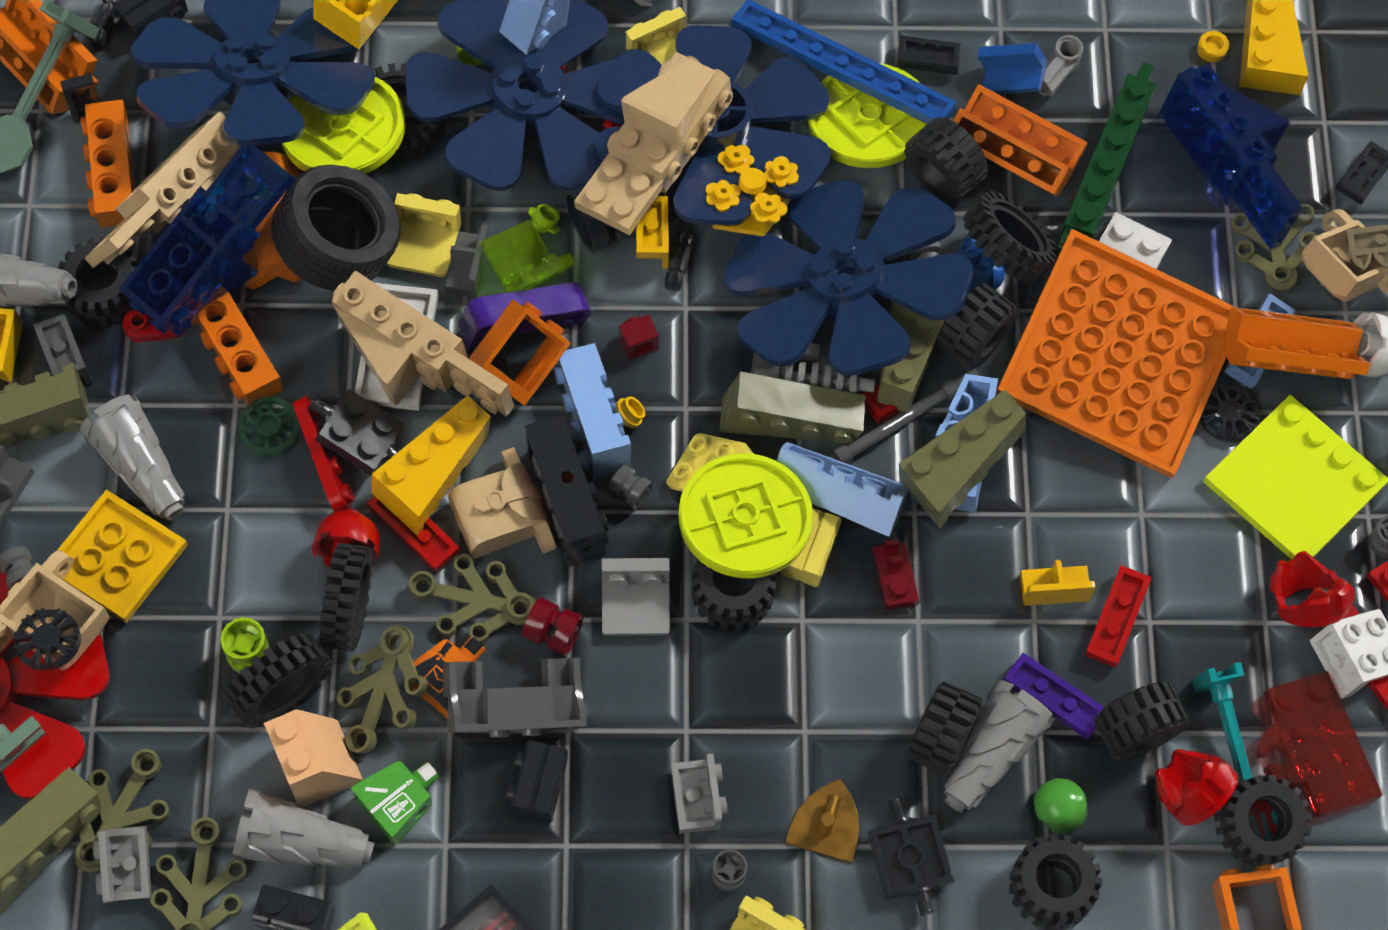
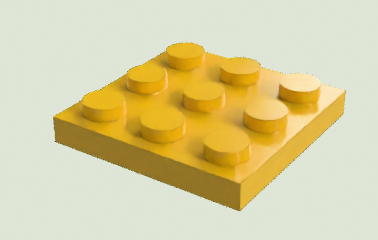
(119, 555)

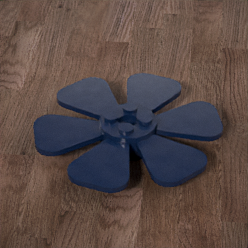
(247, 71)
(521, 94)
(780, 94)
(848, 277)

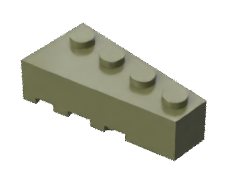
(902, 380)
(43, 407)
(791, 410)
(961, 456)
(42, 831)

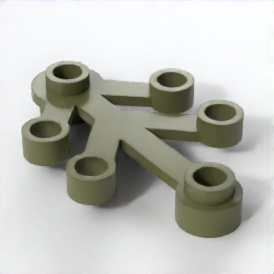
(1279, 263)
(477, 600)
(382, 684)
(118, 815)
(198, 892)

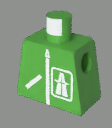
(396, 798)

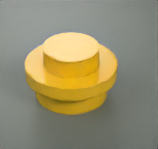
(630, 411)

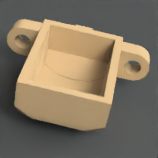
(1330, 262)
(501, 509)
(46, 589)

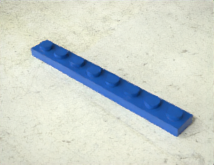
(842, 63)

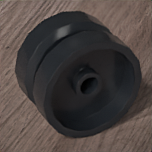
(591, 231)

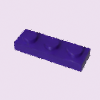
(1056, 694)

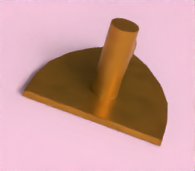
(827, 823)

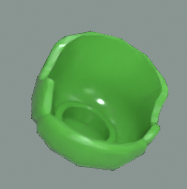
(1061, 805)

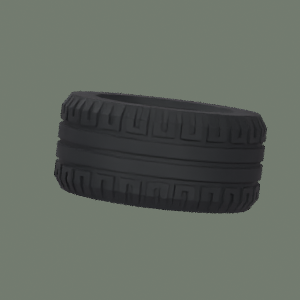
(353, 196)

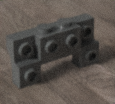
(499, 710)

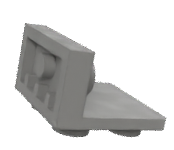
(635, 597)

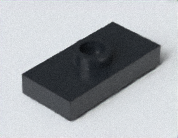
(929, 55)
(79, 92)
(1364, 173)

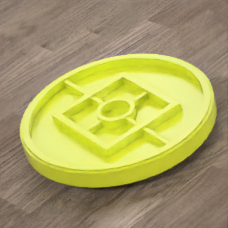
(862, 128)
(351, 140)
(745, 515)

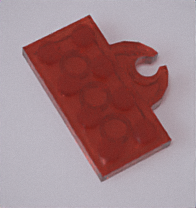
(1317, 745)

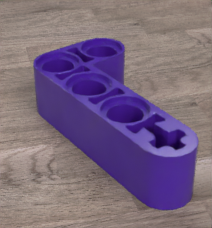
(560, 303)

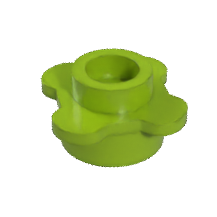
(545, 218)

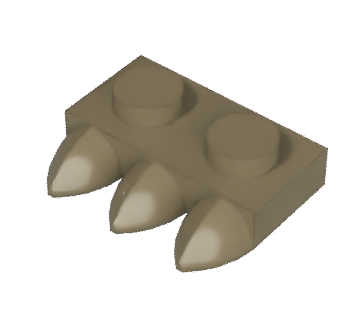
(1367, 245)

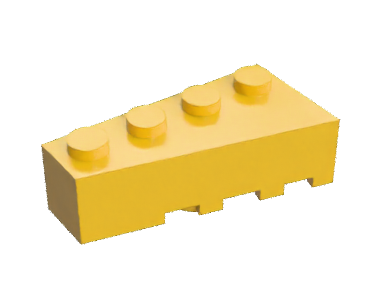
(352, 18)

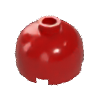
(347, 528)

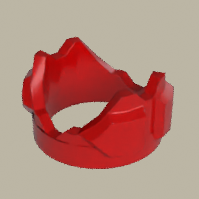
(1321, 606)
(1195, 785)

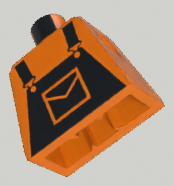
(431, 667)

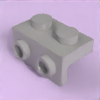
(698, 795)
(123, 864)

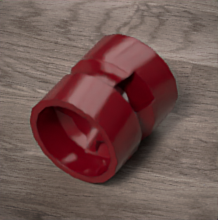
(541, 623)

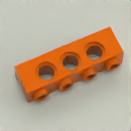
(104, 120)
(250, 385)

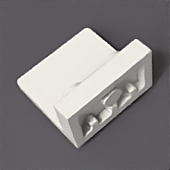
(1354, 651)

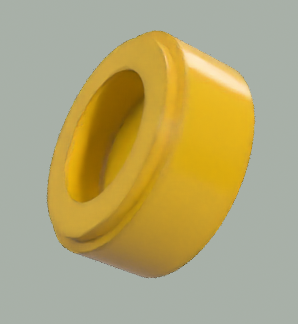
(1213, 46)

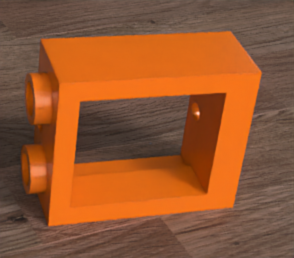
(540, 363)
(1263, 874)

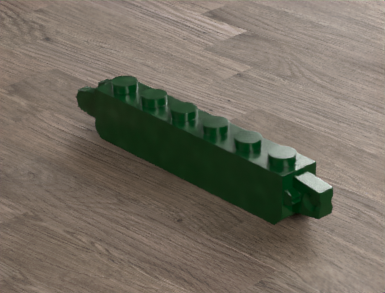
(1110, 155)

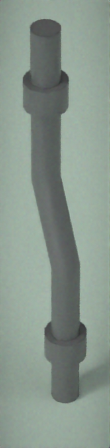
(947, 391)

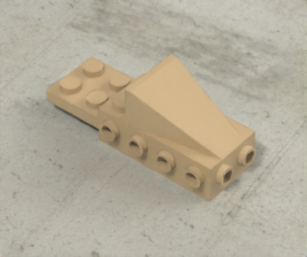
(658, 137)
(168, 188)
(407, 344)

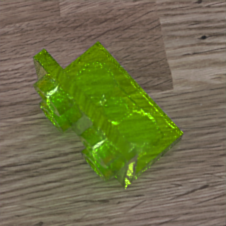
(522, 258)

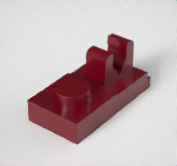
(895, 575)

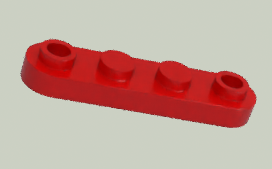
(327, 465)

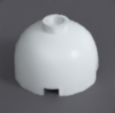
(1374, 342)

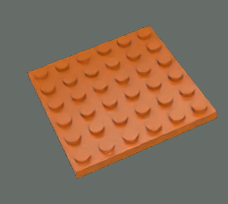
(1119, 353)

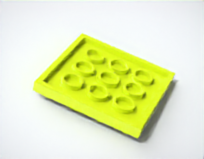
(1296, 480)

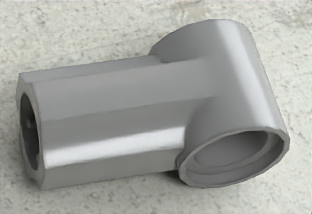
(1059, 65)

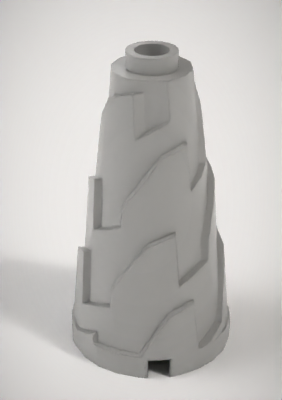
(33, 283)
(133, 452)
(996, 742)
(281, 832)

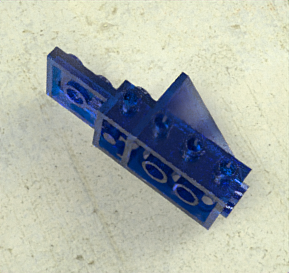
(1233, 148)
(206, 242)

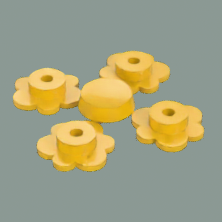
(752, 182)

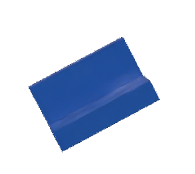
(1013, 68)

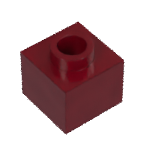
(638, 336)

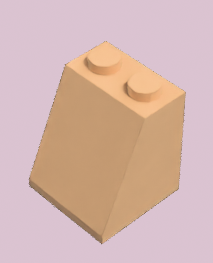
(312, 755)

